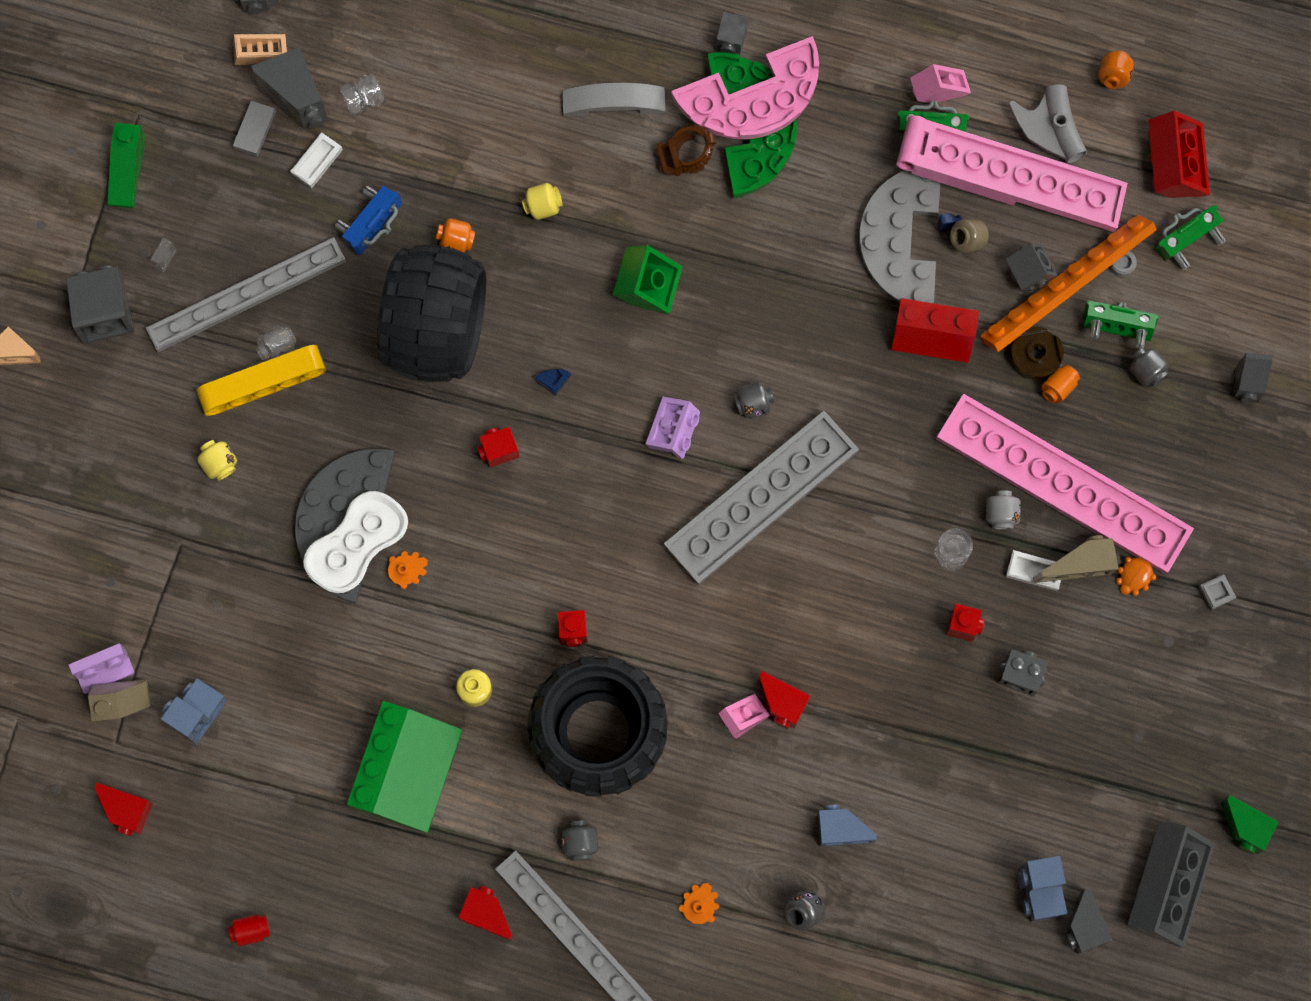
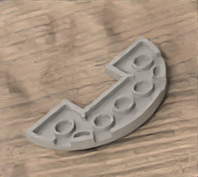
(888, 232)

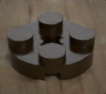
(1030, 366)

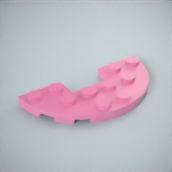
(758, 108)

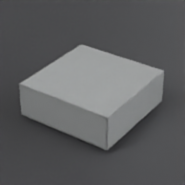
(1217, 592)

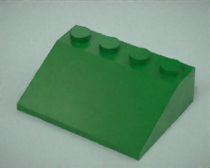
(404, 767)

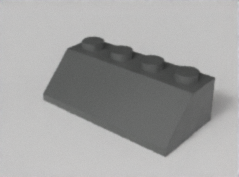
(1171, 883)

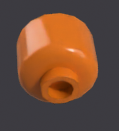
(1116, 69)
(455, 235)

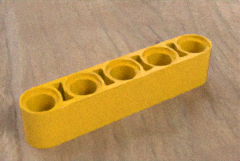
(261, 380)

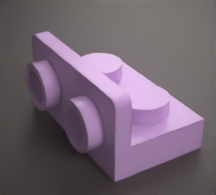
(673, 426)
(102, 667)

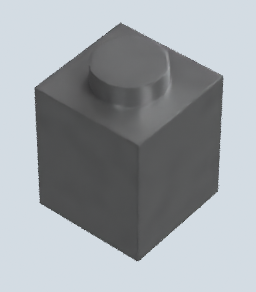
(731, 33)

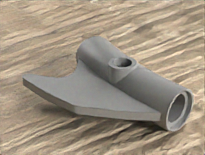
(1051, 125)

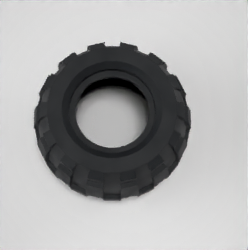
(431, 313)
(590, 681)

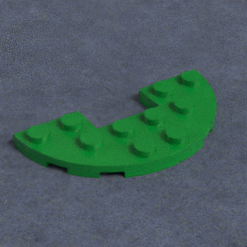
(763, 159)

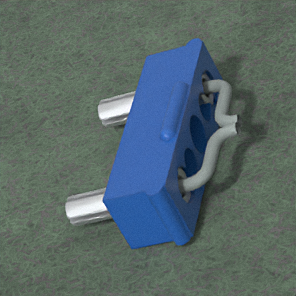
(368, 224)

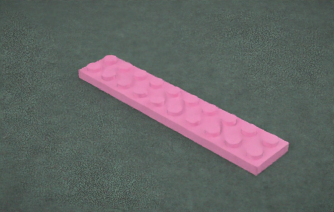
(1064, 483)

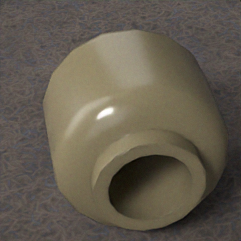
(969, 235)

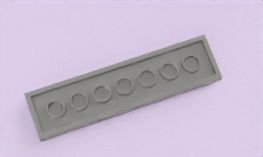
(761, 497)

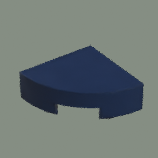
(946, 222)
(553, 379)

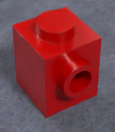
(498, 446)
(965, 623)
(572, 628)

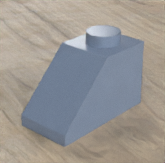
(842, 828)

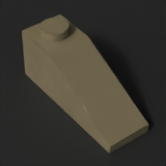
(1090, 559)

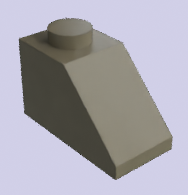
(118, 699)

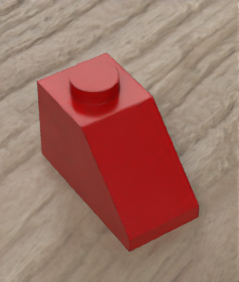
(783, 700)
(124, 809)
(485, 912)

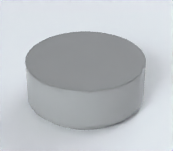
(1125, 265)

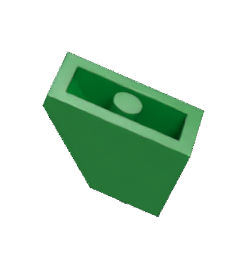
(1248, 825)

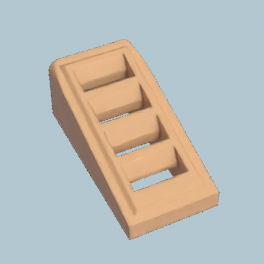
(250, 40)

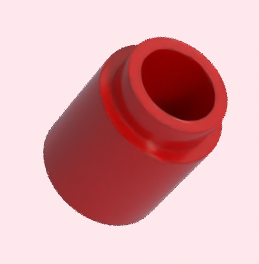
(249, 930)

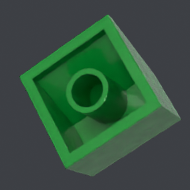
(647, 279)

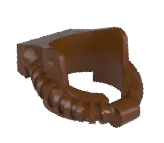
(669, 152)

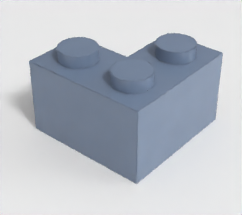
(194, 712)
(1043, 888)

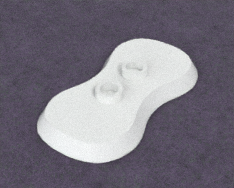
(342, 557)

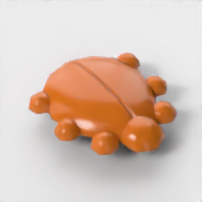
(406, 568)
(1135, 576)
(700, 904)

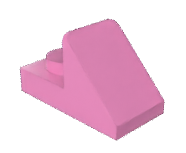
(743, 715)

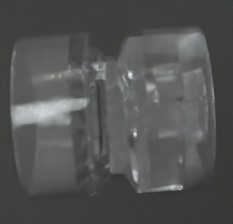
(362, 94)
(953, 549)

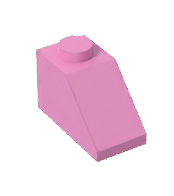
(939, 84)

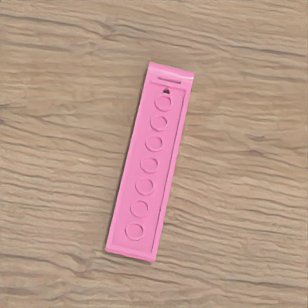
(1009, 174)

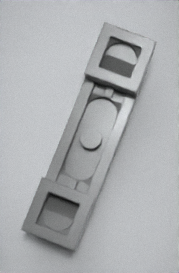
(613, 97)

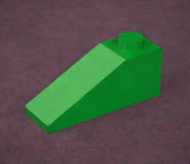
(125, 164)

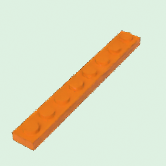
(1068, 283)

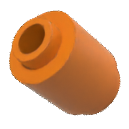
(1060, 384)

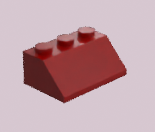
(1178, 156)
(934, 330)

